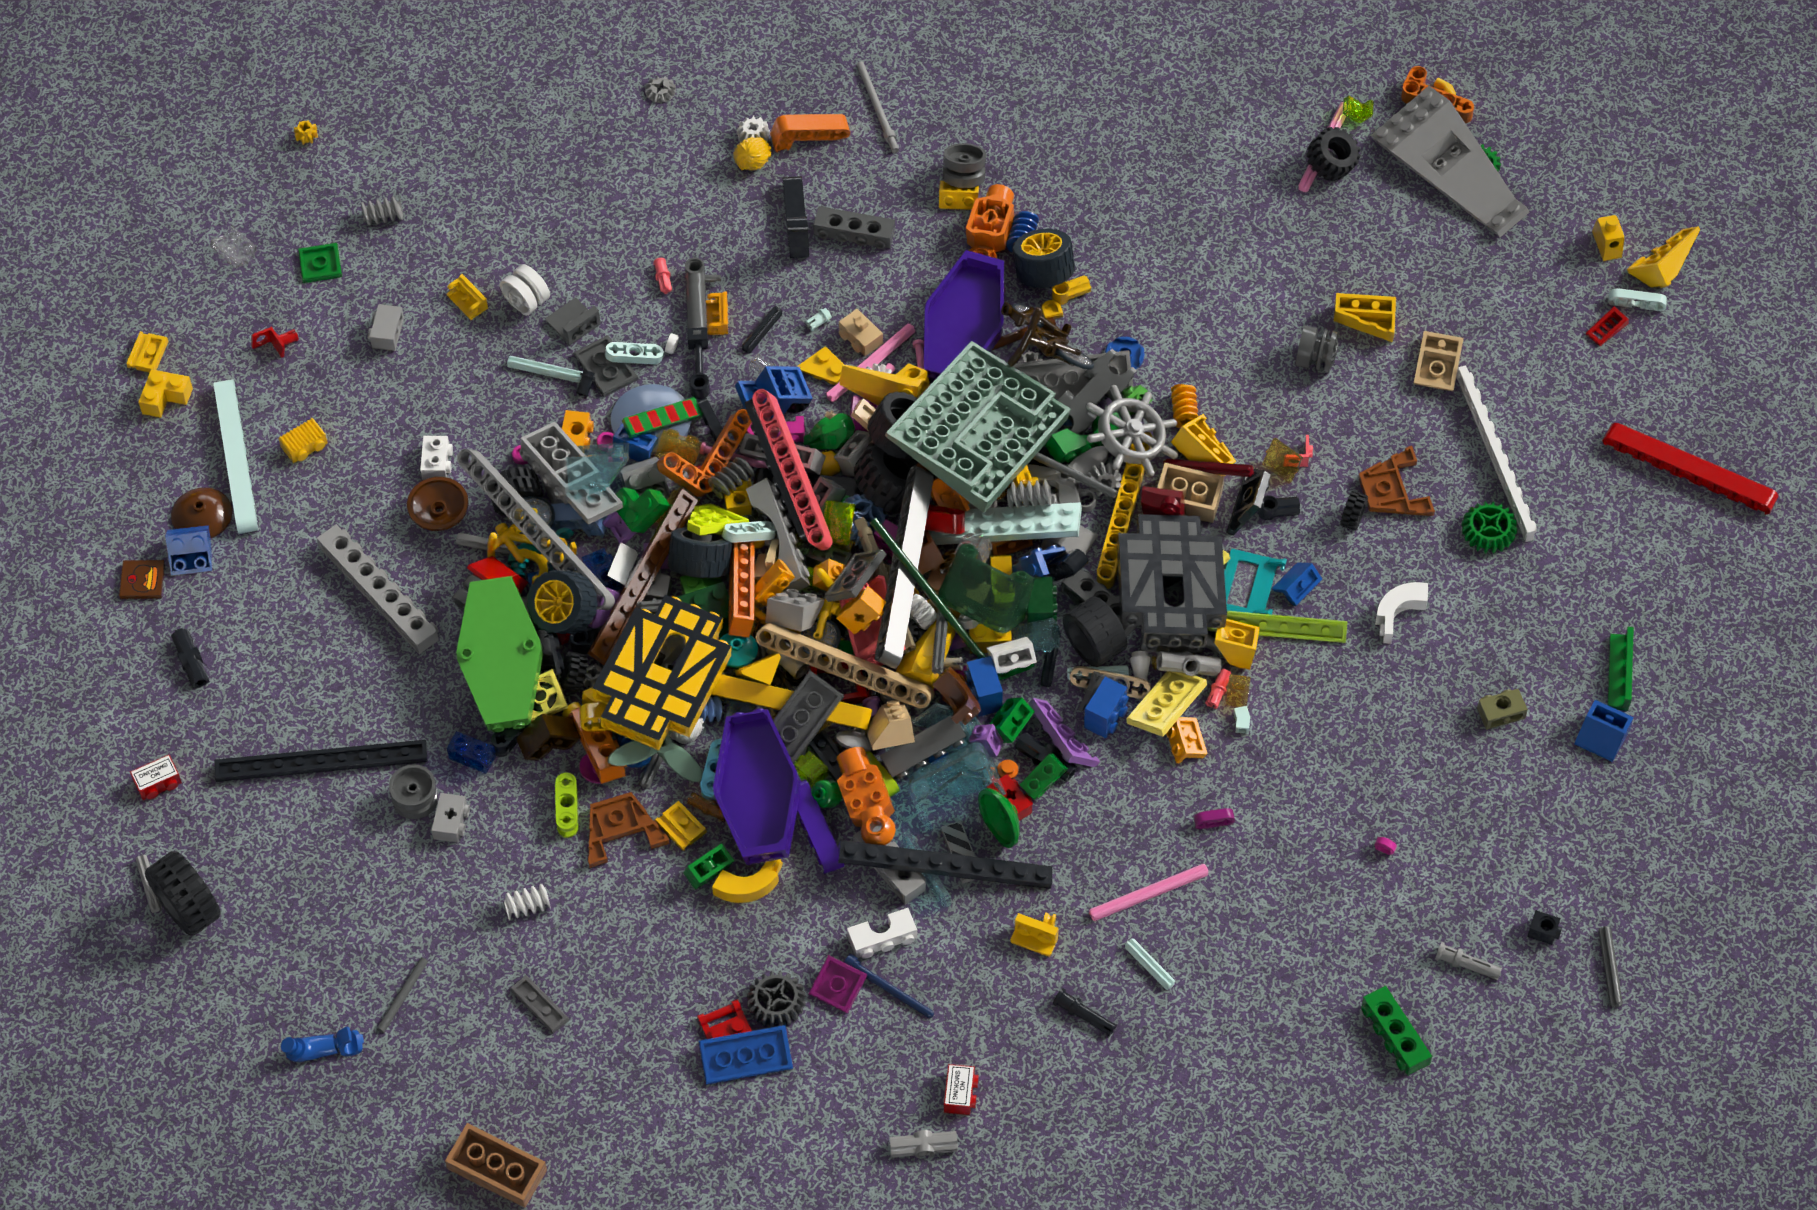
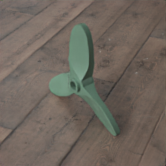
(673, 755)

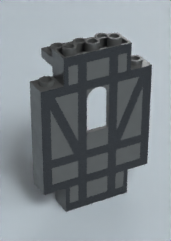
(1171, 548)

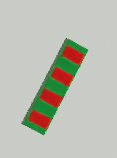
(662, 417)

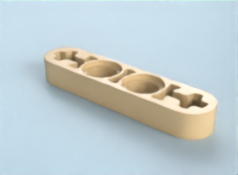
(1114, 676)

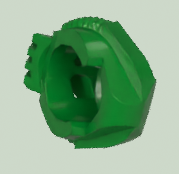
(830, 432)

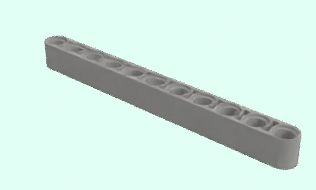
(529, 521)

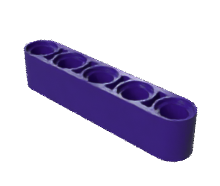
(817, 830)

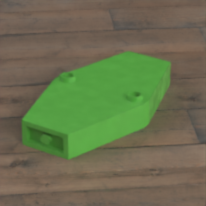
(499, 653)

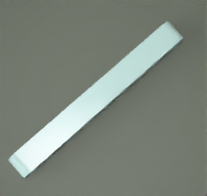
(235, 456)

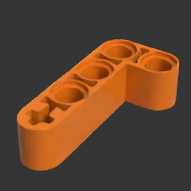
(1415, 84)
(808, 128)

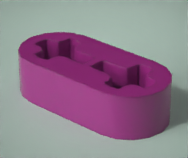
(1214, 818)

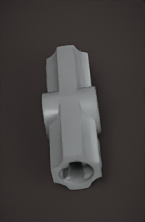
(1177, 661)
(923, 1143)

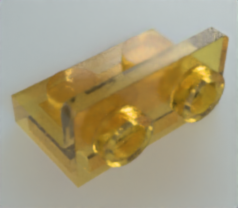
(685, 447)

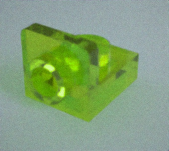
(1356, 110)

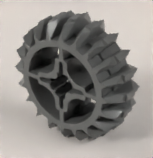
(762, 989)

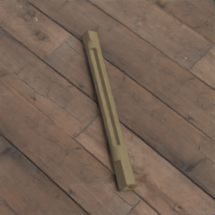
(869, 544)

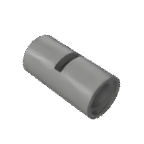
(792, 666)

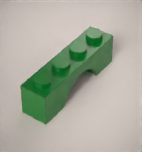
(1068, 445)

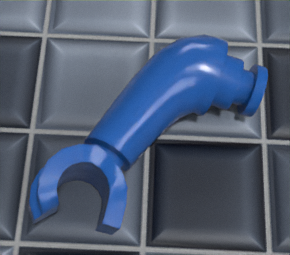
(319, 1046)

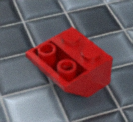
(493, 568)

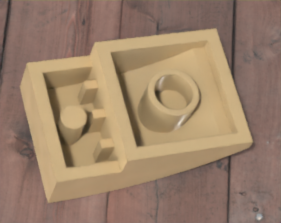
(1438, 361)

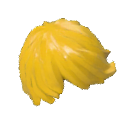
(752, 153)

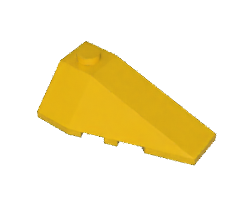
(1666, 261)

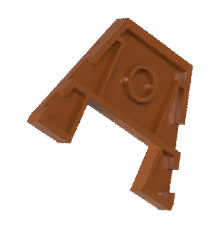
(1386, 490)
(617, 819)

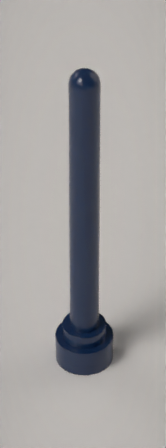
(854, 962)

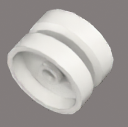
(525, 289)

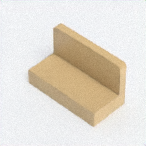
(765, 561)

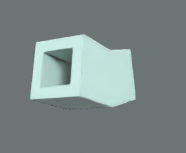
(1242, 719)

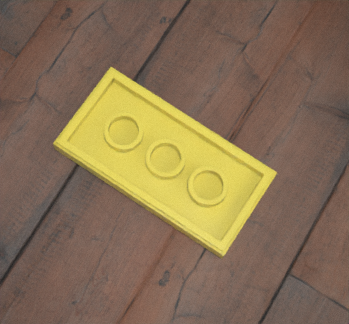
(1166, 702)

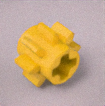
(305, 132)

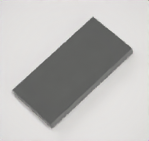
(806, 713)

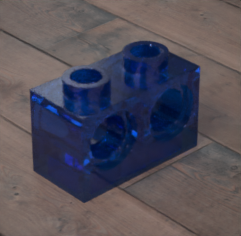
(601, 572)
(471, 752)

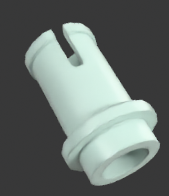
(818, 319)

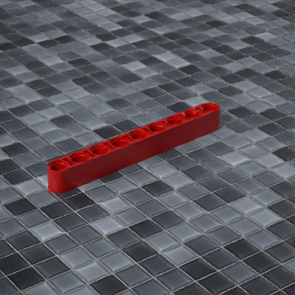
(1691, 467)

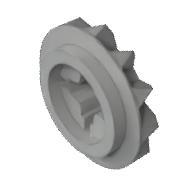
(664, 94)

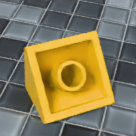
(761, 670)

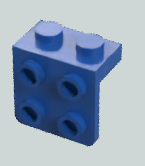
(1036, 562)

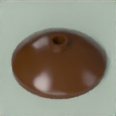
(437, 494)
(215, 510)

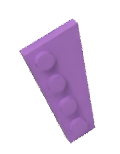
(1062, 735)

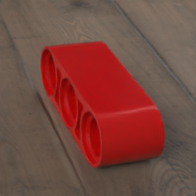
(945, 520)

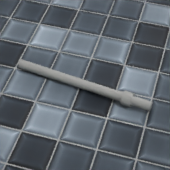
(888, 134)

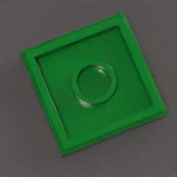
(320, 262)

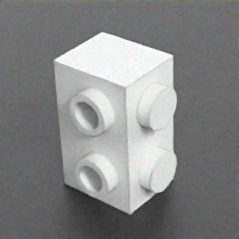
(435, 457)
(1012, 655)

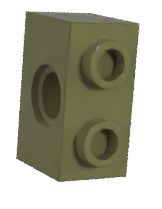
(1514, 709)

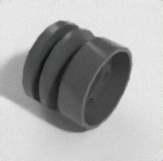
(1317, 349)

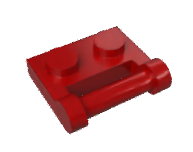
(729, 1027)

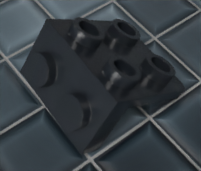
(551, 658)

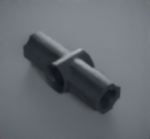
(190, 658)
(1038, 751)

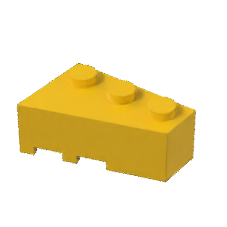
(1367, 314)
(1199, 443)

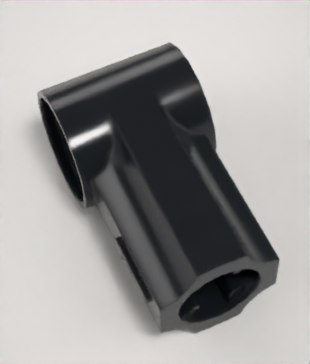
(1279, 507)

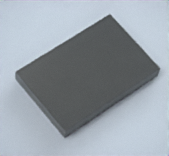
(608, 375)
(855, 575)

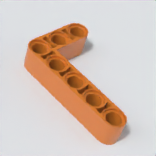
(713, 458)

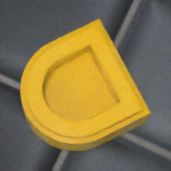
(1051, 309)

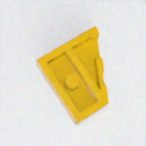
(823, 366)

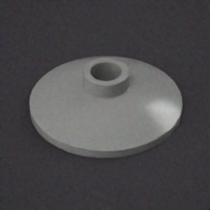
(854, 738)

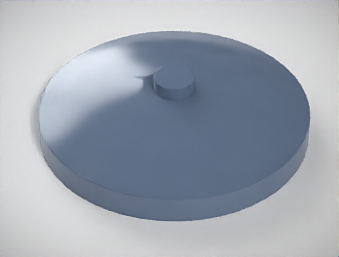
(644, 399)

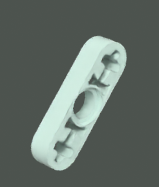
(1648, 301)
(620, 347)
(749, 531)

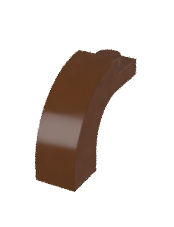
(959, 696)

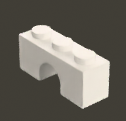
(867, 942)

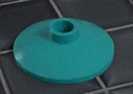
(743, 654)

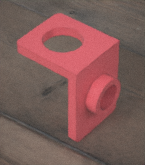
(1308, 453)

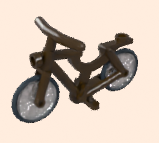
(1056, 337)

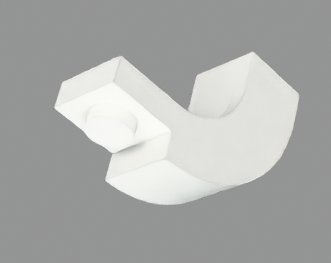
(1400, 598)

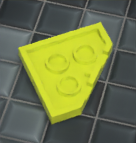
(711, 519)

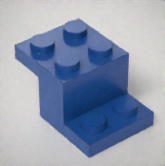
(782, 382)

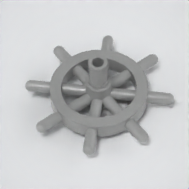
(1131, 431)

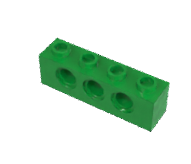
(1383, 1001)

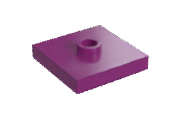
(838, 984)

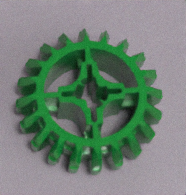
(1490, 533)

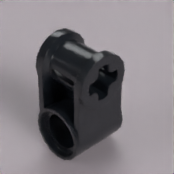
(505, 740)

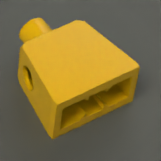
(1608, 231)

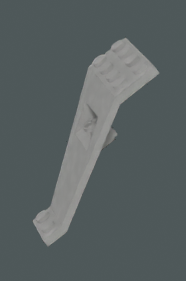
(1443, 151)

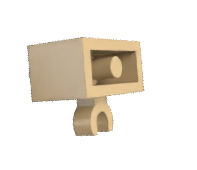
(860, 332)

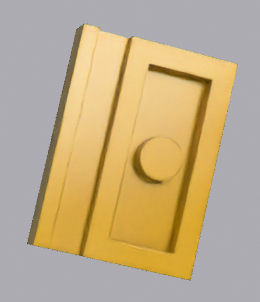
(147, 352)
(681, 825)

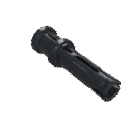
(1075, 1007)

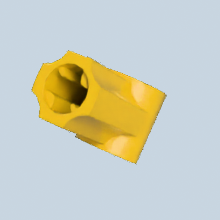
(1071, 289)

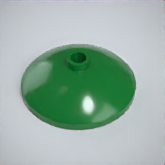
(999, 817)

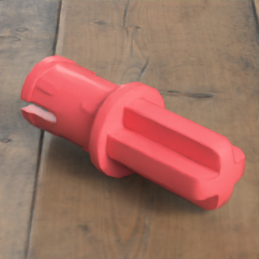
(662, 275)
(1218, 689)

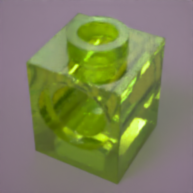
(811, 768)

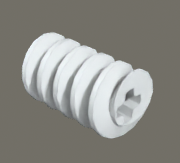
(526, 901)

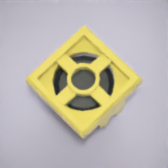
(548, 699)

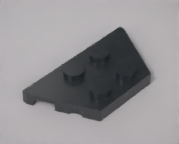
(1248, 500)

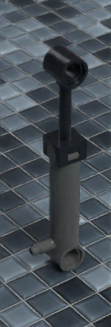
(697, 321)

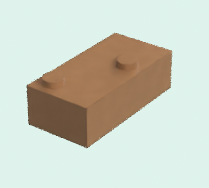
(496, 1165)

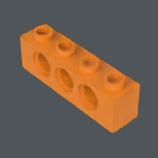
(598, 748)

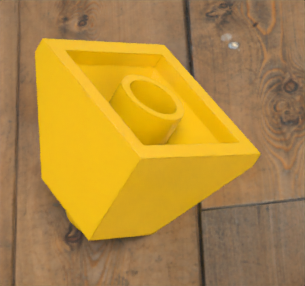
(1237, 643)

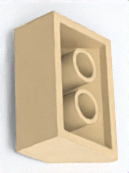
(890, 726)

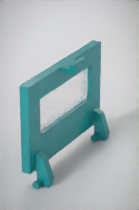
(1250, 581)

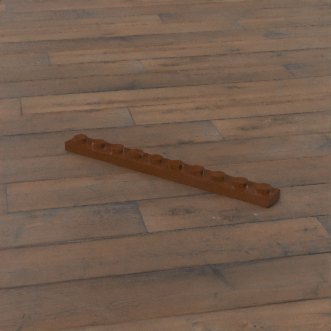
(642, 576)

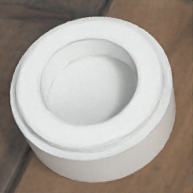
(672, 343)

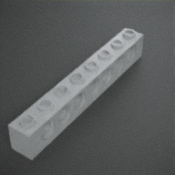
(419, 639)

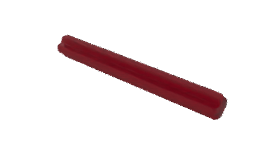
(1214, 467)

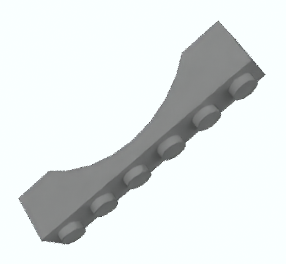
(766, 500)

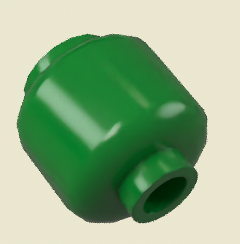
(826, 793)

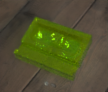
(839, 520)

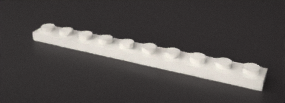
(1499, 460)

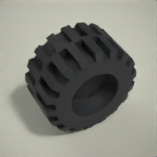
(1342, 145)
(523, 481)

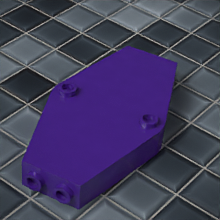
(963, 311)
(757, 786)

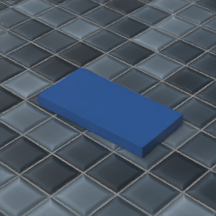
(745, 1054)

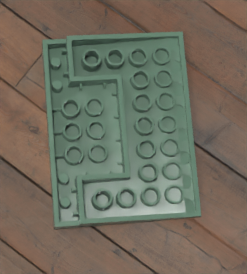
(979, 425)

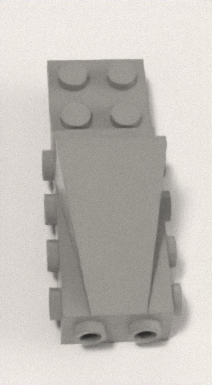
(547, 454)

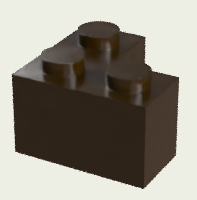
(546, 734)

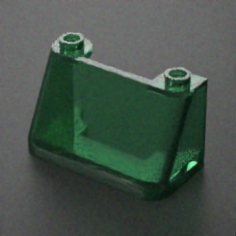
(986, 592)

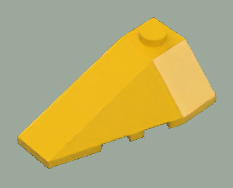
(875, 384)
(918, 662)

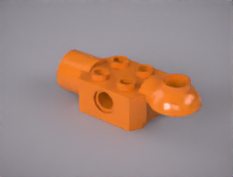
(991, 221)
(866, 796)

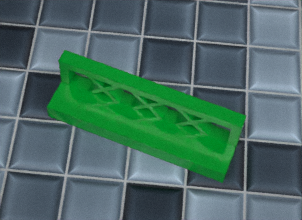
(1620, 670)

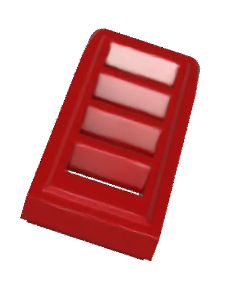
(1613, 313)

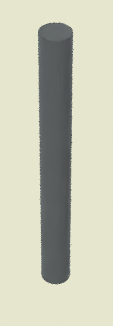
(402, 995)

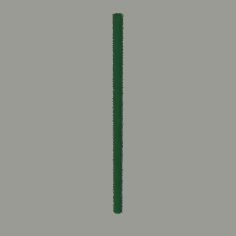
(927, 589)

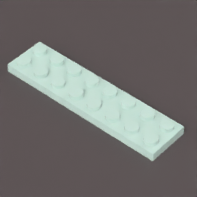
(1019, 523)

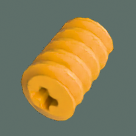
(1184, 404)

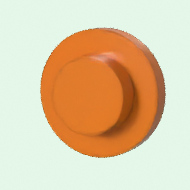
(1007, 767)

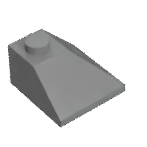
(1083, 542)

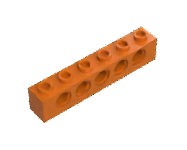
(741, 589)

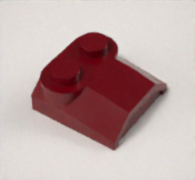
(1162, 501)

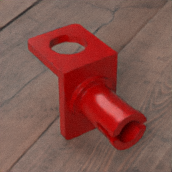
(277, 341)

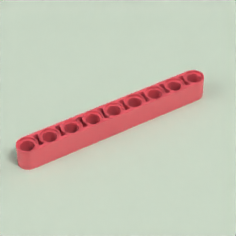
(798, 475)

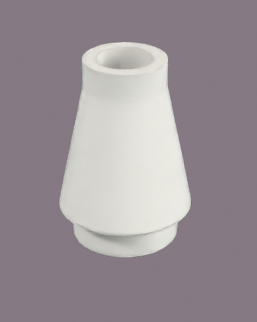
(1140, 664)

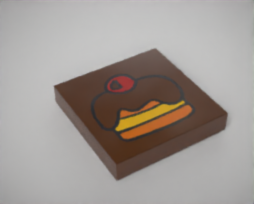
(142, 579)

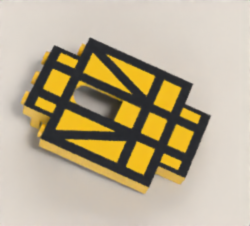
(649, 699)

